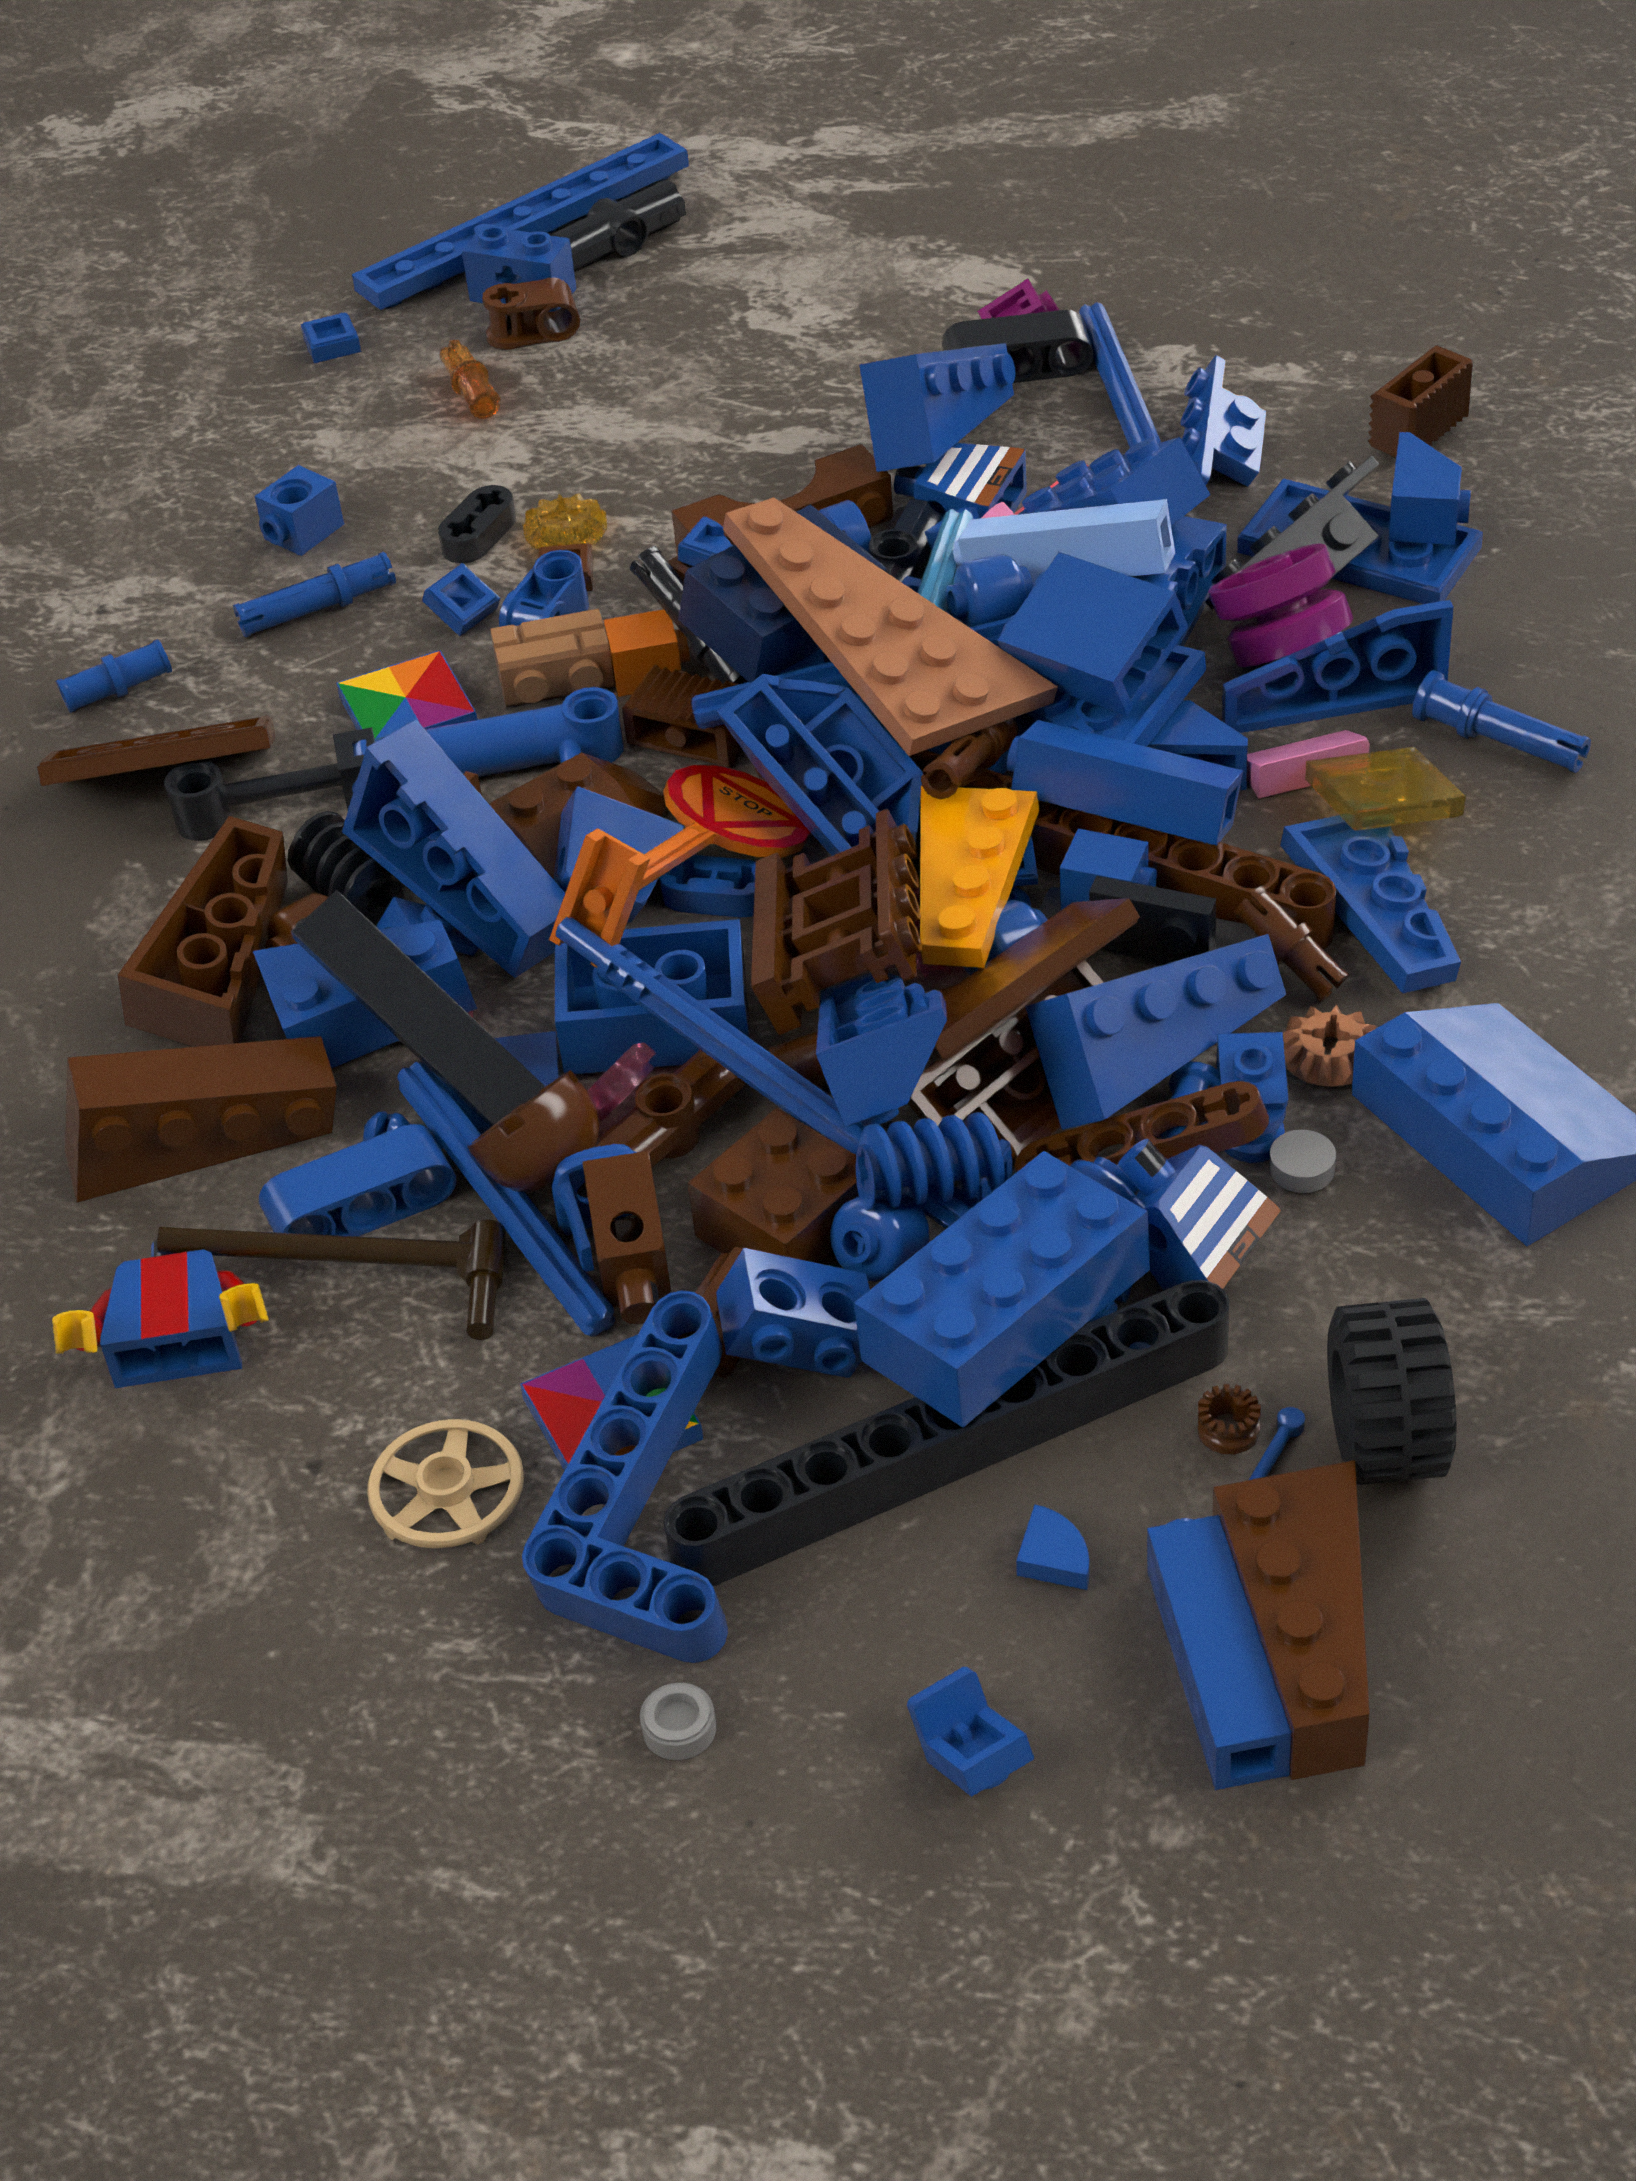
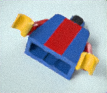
(164, 1319)

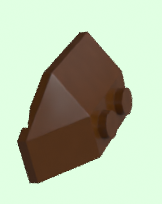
(537, 806)
(1000, 1075)

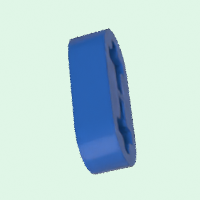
(711, 887)

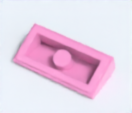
(1284, 766)

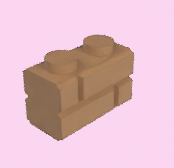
(552, 657)

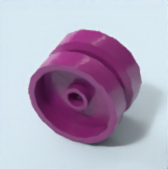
(1281, 605)

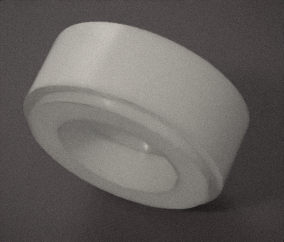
(1302, 1161)
(678, 1721)

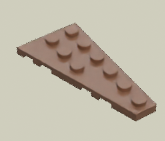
(895, 648)

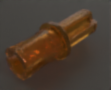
(470, 380)

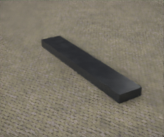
(415, 1009)

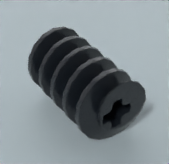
(334, 862)

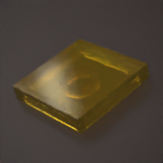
(1385, 788)

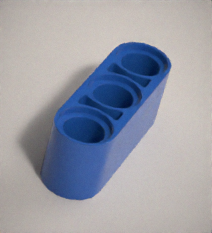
(360, 1186)

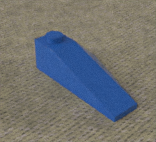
(1347, 673)
(876, 1044)

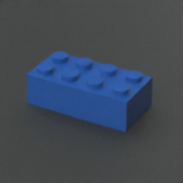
(1002, 1287)

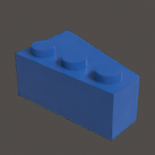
(317, 1005)

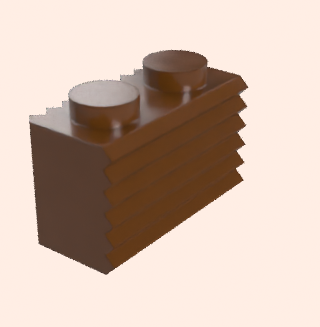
(1422, 400)
(663, 719)

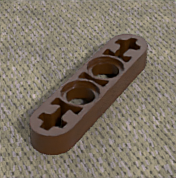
(1231, 1109)

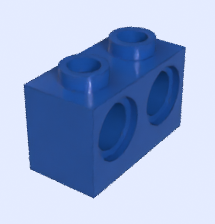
(791, 1312)

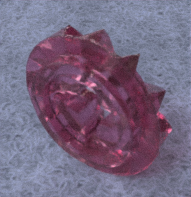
(621, 1079)

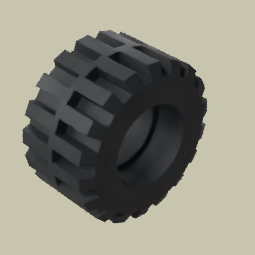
(1392, 1390)

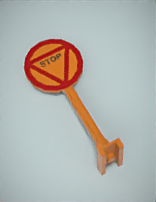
(715, 807)

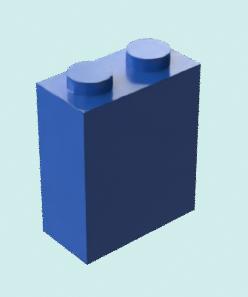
(1095, 632)

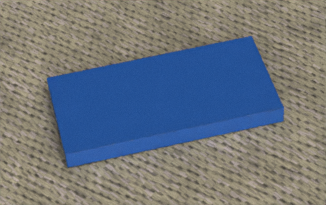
(1400, 569)

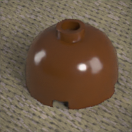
(538, 1135)

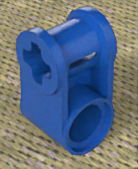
(548, 590)

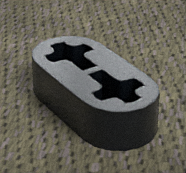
(477, 524)

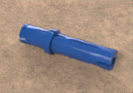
(334, 587)

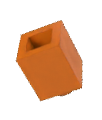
(640, 643)

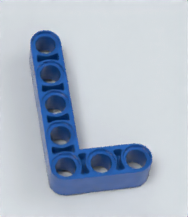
(624, 1486)

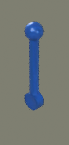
(1289, 1424)

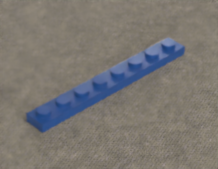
(541, 210)

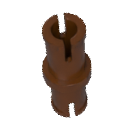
(1292, 943)

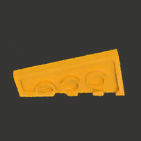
(968, 869)

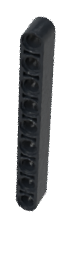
(918, 1450)

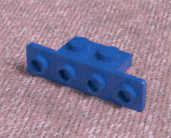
(1222, 427)

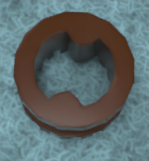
(1243, 1409)

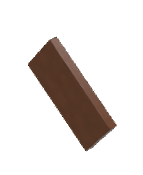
(156, 750)
(1029, 968)

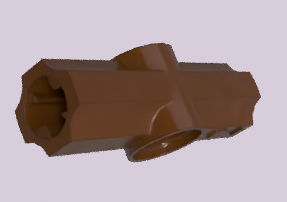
(673, 1108)

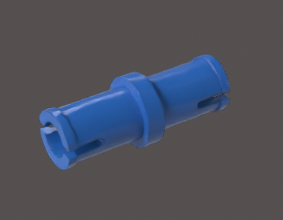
(114, 676)

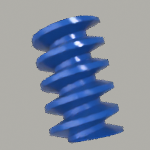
(927, 1157)

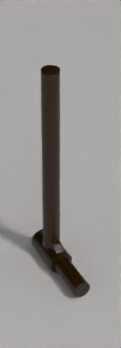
(475, 1255)

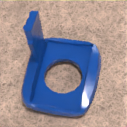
(572, 1209)

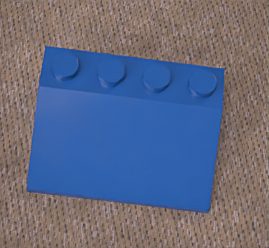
(1498, 1114)

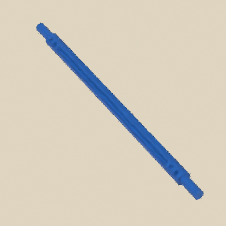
(742, 1056)

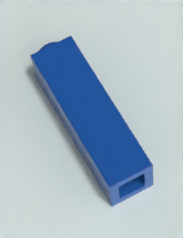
(1125, 781)
(1218, 1652)

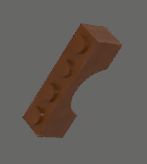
(837, 478)

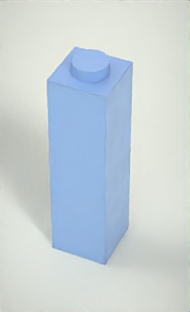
(1119, 537)

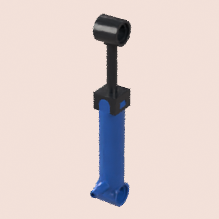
(488, 746)

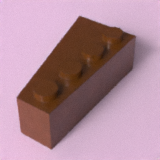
(190, 1109)

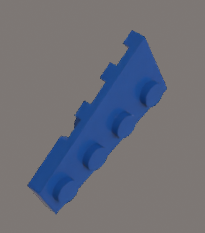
(1378, 898)

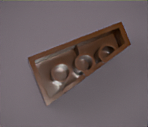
(197, 961)
(1303, 1583)

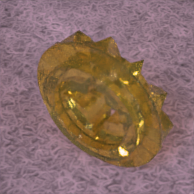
(585, 518)

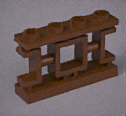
(828, 917)

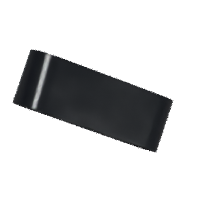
(1040, 339)

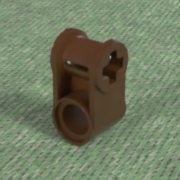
(528, 314)

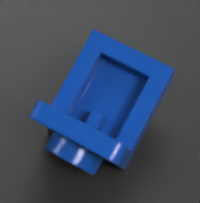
(965, 1735)

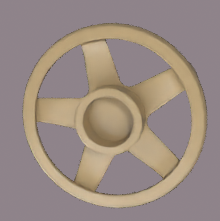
(446, 1483)

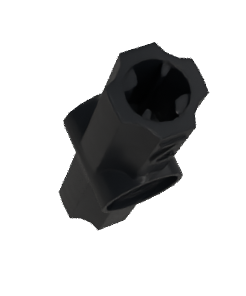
(623, 224)
(904, 543)

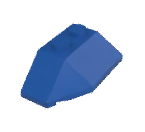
(824, 757)

